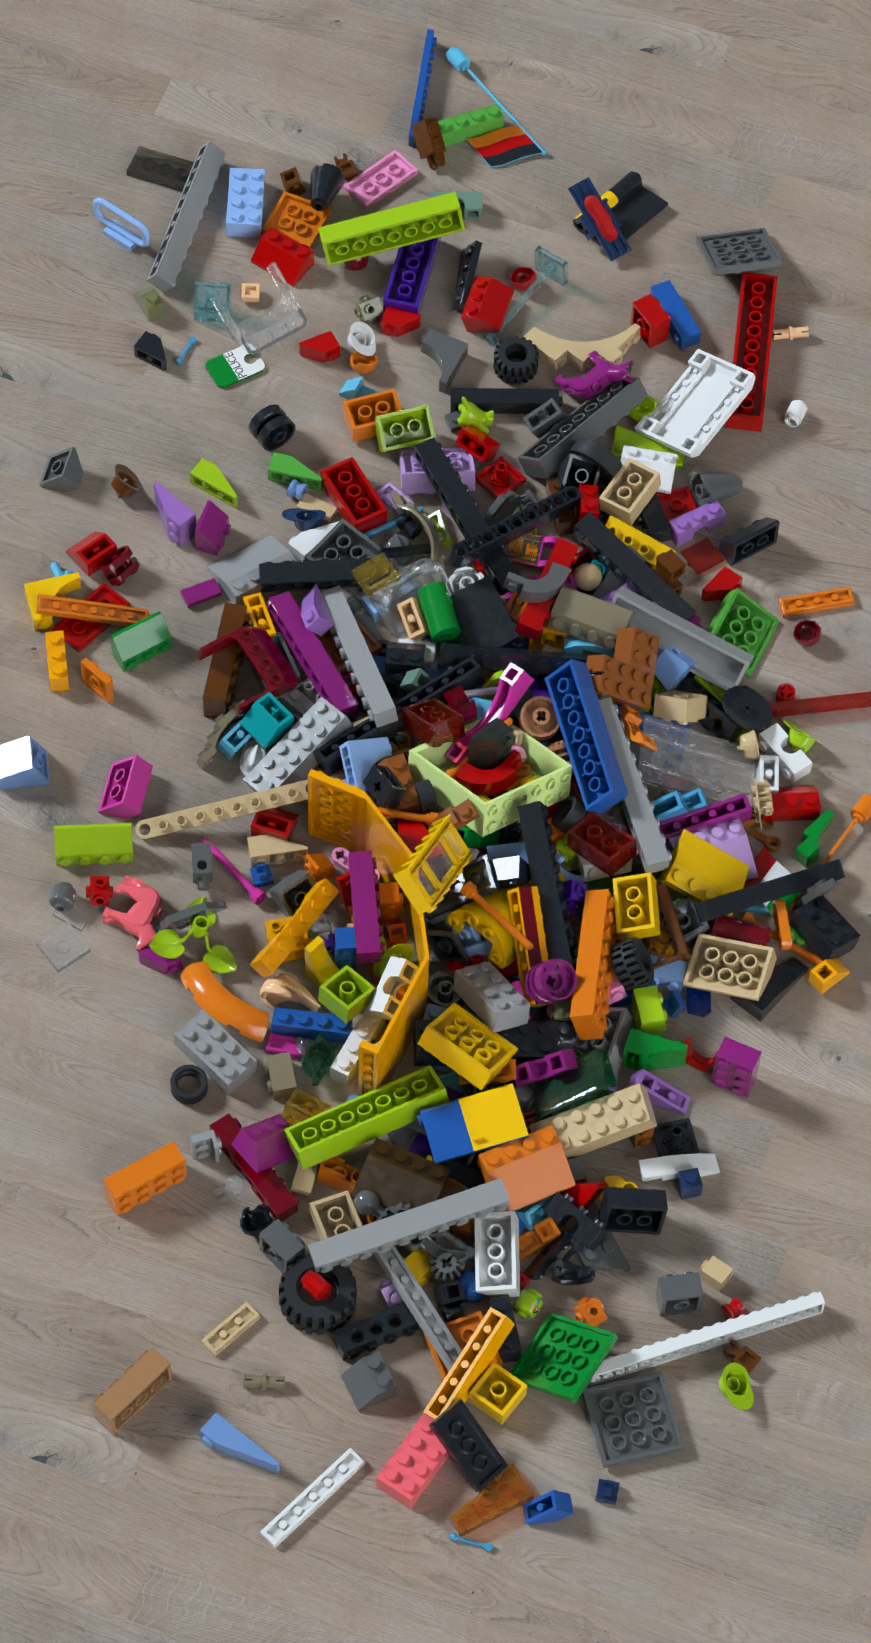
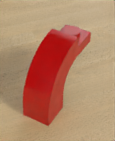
(490, 781)

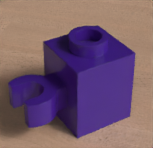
(574, 894)

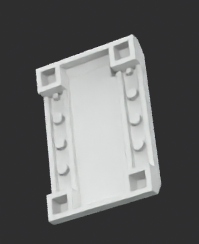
(697, 404)

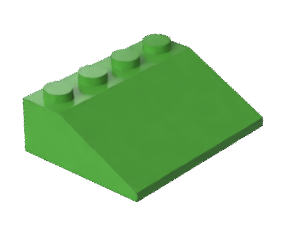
(744, 625)

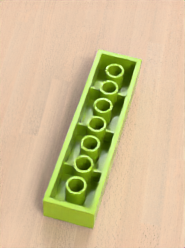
(391, 228)
(365, 1117)

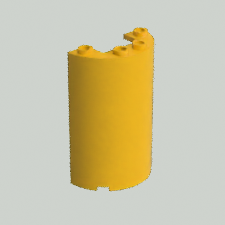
(503, 948)

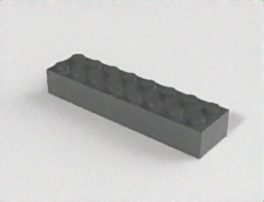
(587, 421)

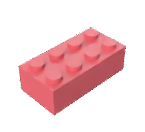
(413, 1464)

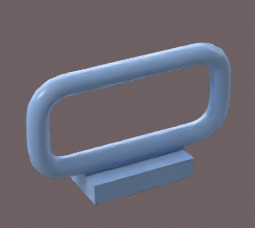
(119, 232)

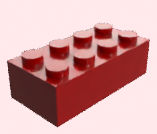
(353, 495)

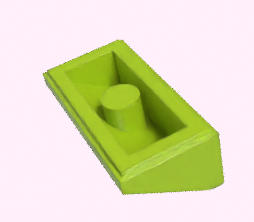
(442, 526)

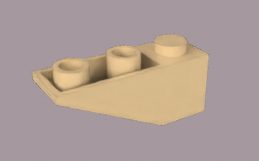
(272, 850)

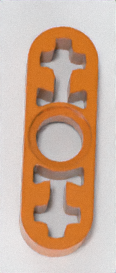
(781, 924)

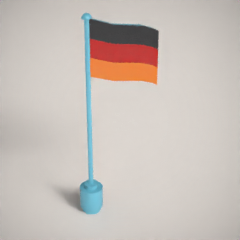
(503, 144)

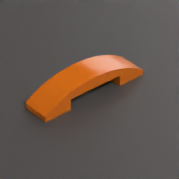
(632, 720)
(538, 1238)

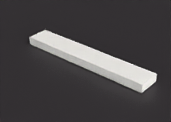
(312, 1497)

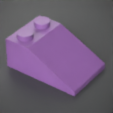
(175, 515)

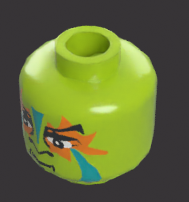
(528, 1303)

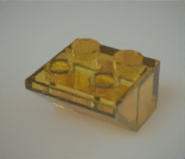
(303, 1106)

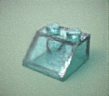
(203, 306)

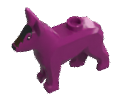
(597, 378)

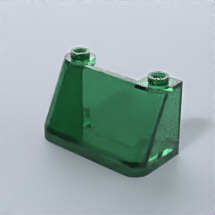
(575, 1087)

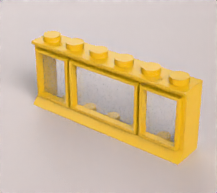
(434, 866)

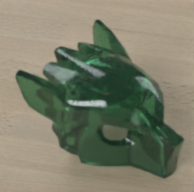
(316, 1057)

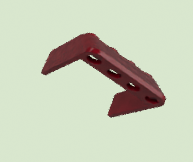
(263, 655)

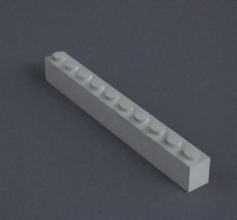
(186, 217)
(359, 659)
(636, 805)
(409, 1225)

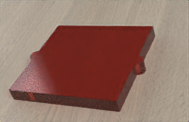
(702, 556)

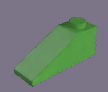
(285, 468)

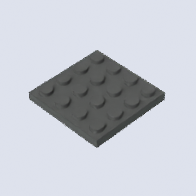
(739, 251)
(632, 1419)

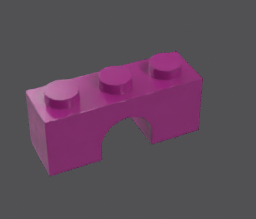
(545, 1067)

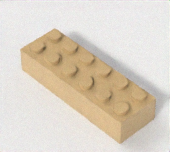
(602, 1121)

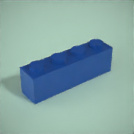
(681, 326)
(310, 1024)

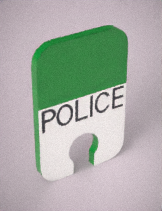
(232, 368)

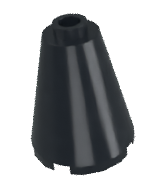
(325, 185)

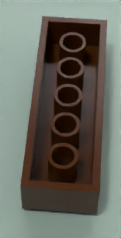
(225, 664)

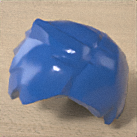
(469, 1286)

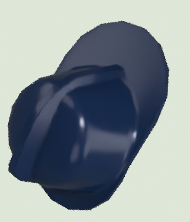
(304, 518)

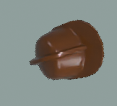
(124, 481)

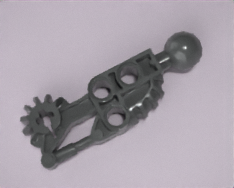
(368, 1203)

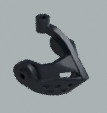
(580, 1274)

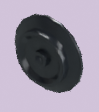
(747, 708)

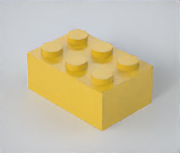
(636, 906)

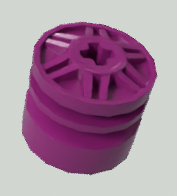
(560, 981)

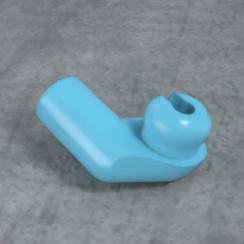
(55, 567)

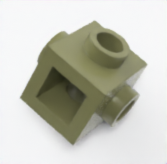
(368, 308)

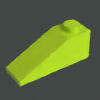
(211, 480)

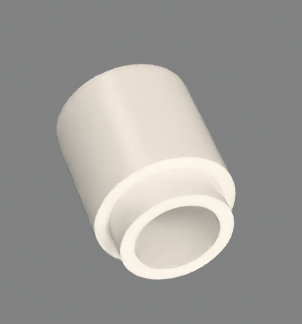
(795, 413)

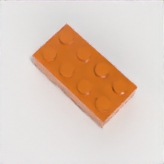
(145, 1178)

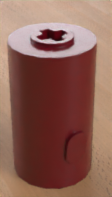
(741, 930)

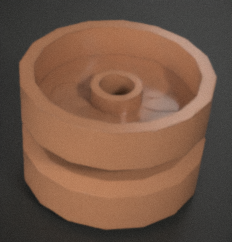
(538, 707)

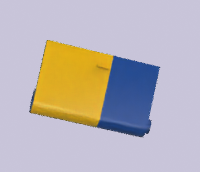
(473, 1123)

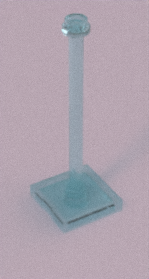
(548, 266)

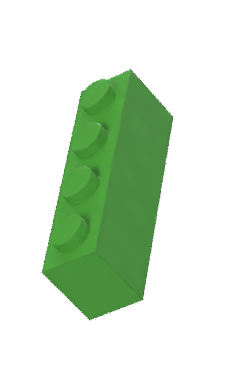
(471, 124)

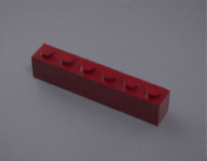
(265, 1184)

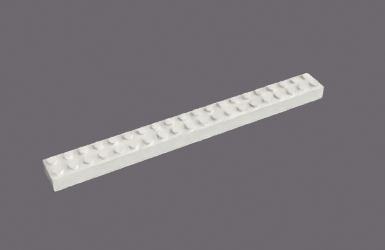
(708, 1337)

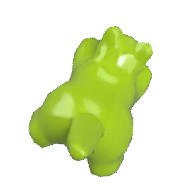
(474, 416)

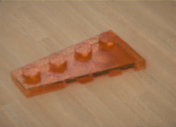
(499, 1498)

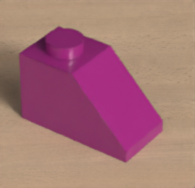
(163, 965)

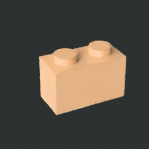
(413, 619)

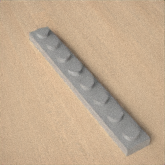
(419, 1306)

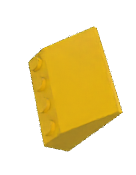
(703, 870)
(467, 1046)

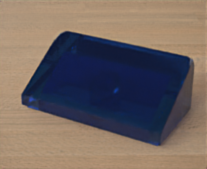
(698, 1002)

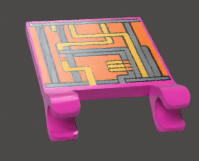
(528, 548)

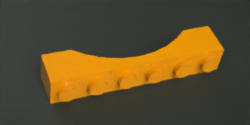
(284, 942)

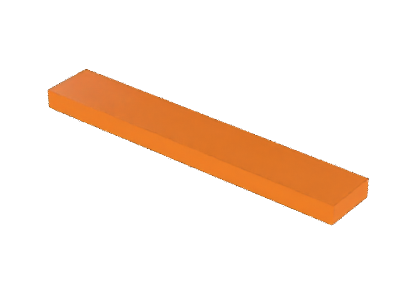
(89, 610)

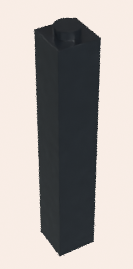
(504, 399)

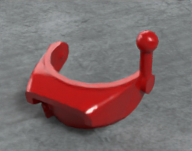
(696, 1060)

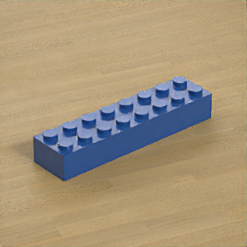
(586, 736)

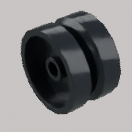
(272, 427)

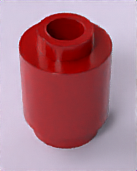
(316, 1285)

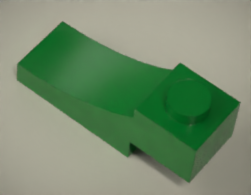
(808, 850)

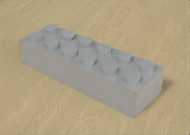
(294, 754)

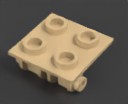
(762, 800)

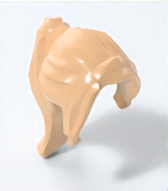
(284, 989)

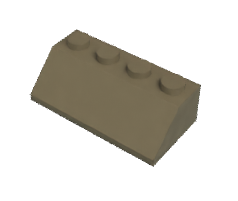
(588, 618)

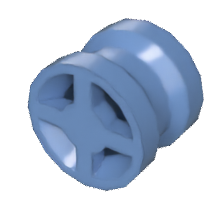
(296, 489)

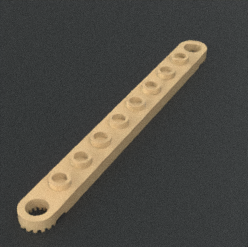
(224, 809)

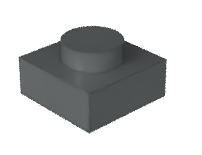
(451, 420)

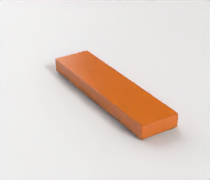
(816, 602)

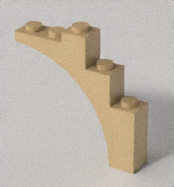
(556, 351)

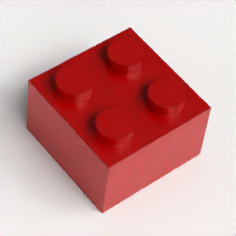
(652, 320)

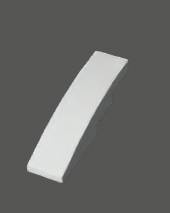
(668, 1166)

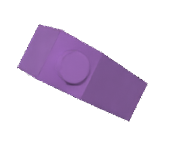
(315, 612)
(660, 1092)

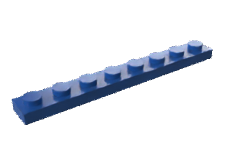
(423, 82)

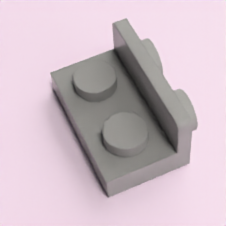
(205, 1144)

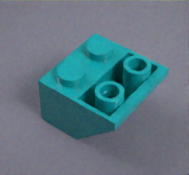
(267, 720)

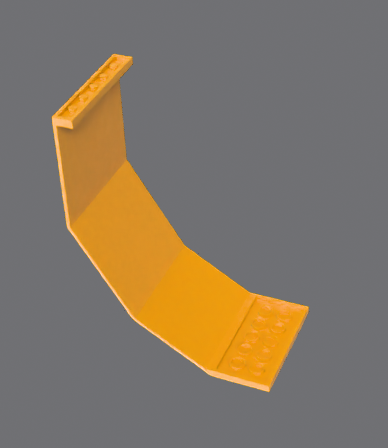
(352, 821)

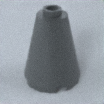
(713, 487)

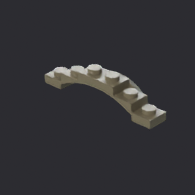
(426, 523)
(223, 723)

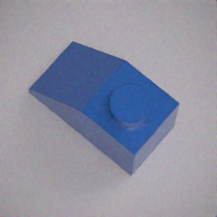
(548, 1508)

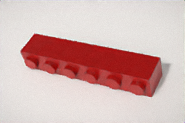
(536, 613)

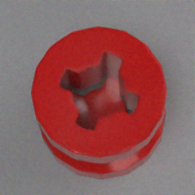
(785, 690)
(733, 1309)

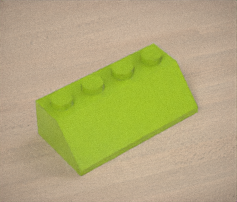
(93, 844)

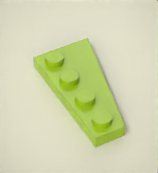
(630, 438)

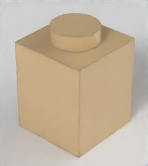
(715, 1273)

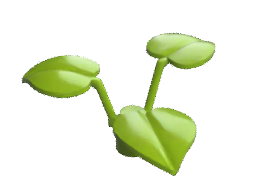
(169, 945)

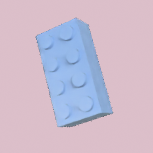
(245, 202)

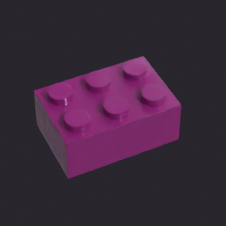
(735, 1067)

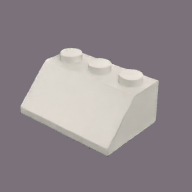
(659, 461)

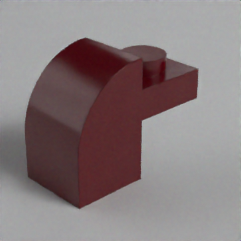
(459, 702)

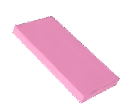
(380, 179)

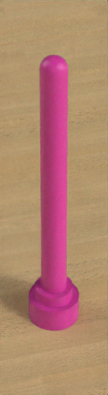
(256, 894)

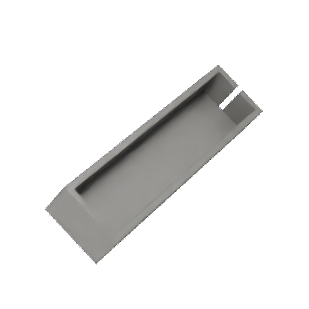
(715, 658)

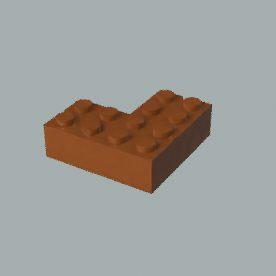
(631, 672)

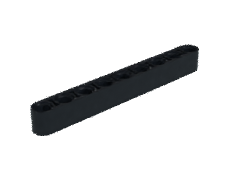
(514, 526)
(767, 891)

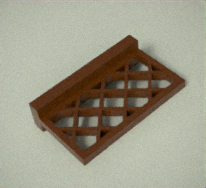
(674, 928)

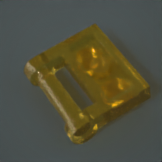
(373, 570)

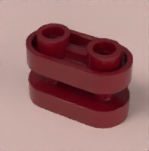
(120, 566)

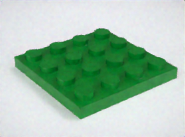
(563, 1357)

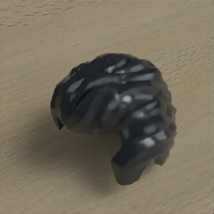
(256, 1220)

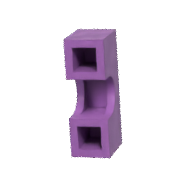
(708, 516)

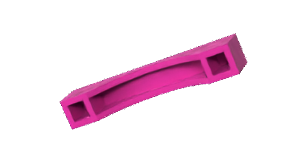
(510, 690)

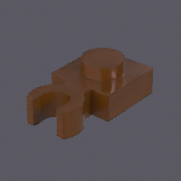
(346, 166)
(743, 1356)

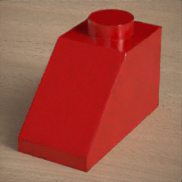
(399, 322)
(320, 348)
(721, 584)
(586, 1192)

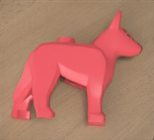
(141, 916)

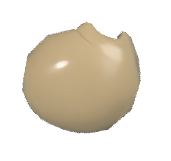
(587, 576)

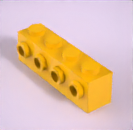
(639, 541)

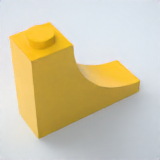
(54, 586)
(318, 963)

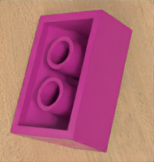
(126, 787)

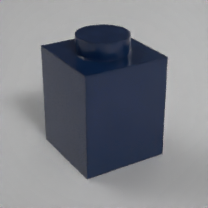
(689, 1183)

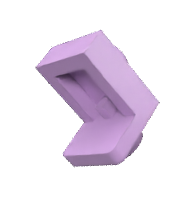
(389, 1294)

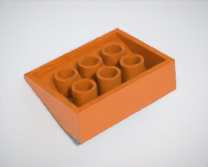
(529, 1168)

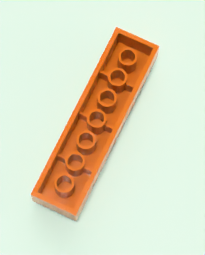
(594, 965)

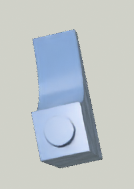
(360, 756)

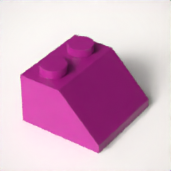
(212, 529)

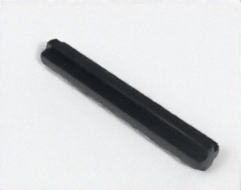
(404, 551)

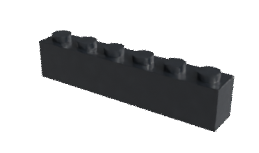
(307, 573)

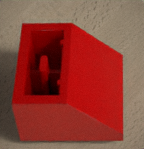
(92, 551)
(275, 823)

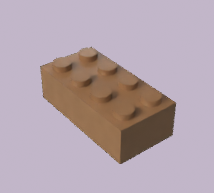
(132, 1390)

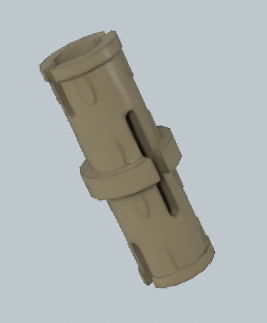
(264, 1381)

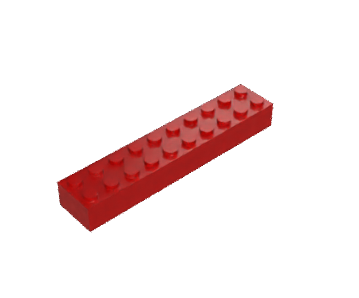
(753, 346)

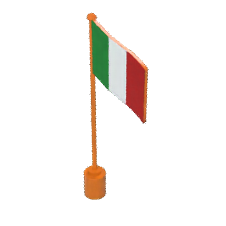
(771, 869)

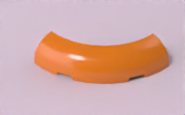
(223, 1004)
(342, 1177)

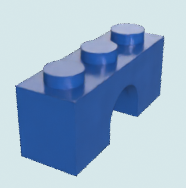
(345, 947)

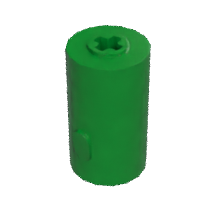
(438, 612)

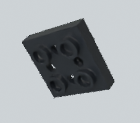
(673, 1134)

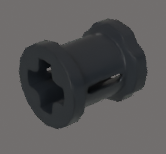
(409, 527)
(453, 1312)

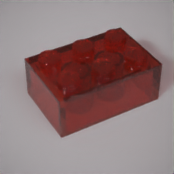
(433, 722)
(602, 843)

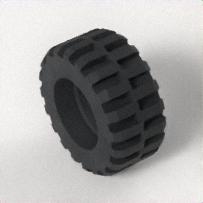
(312, 1317)

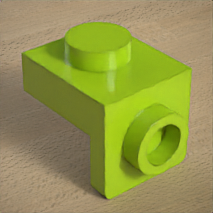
(645, 408)

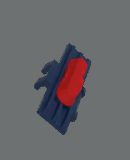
(599, 219)

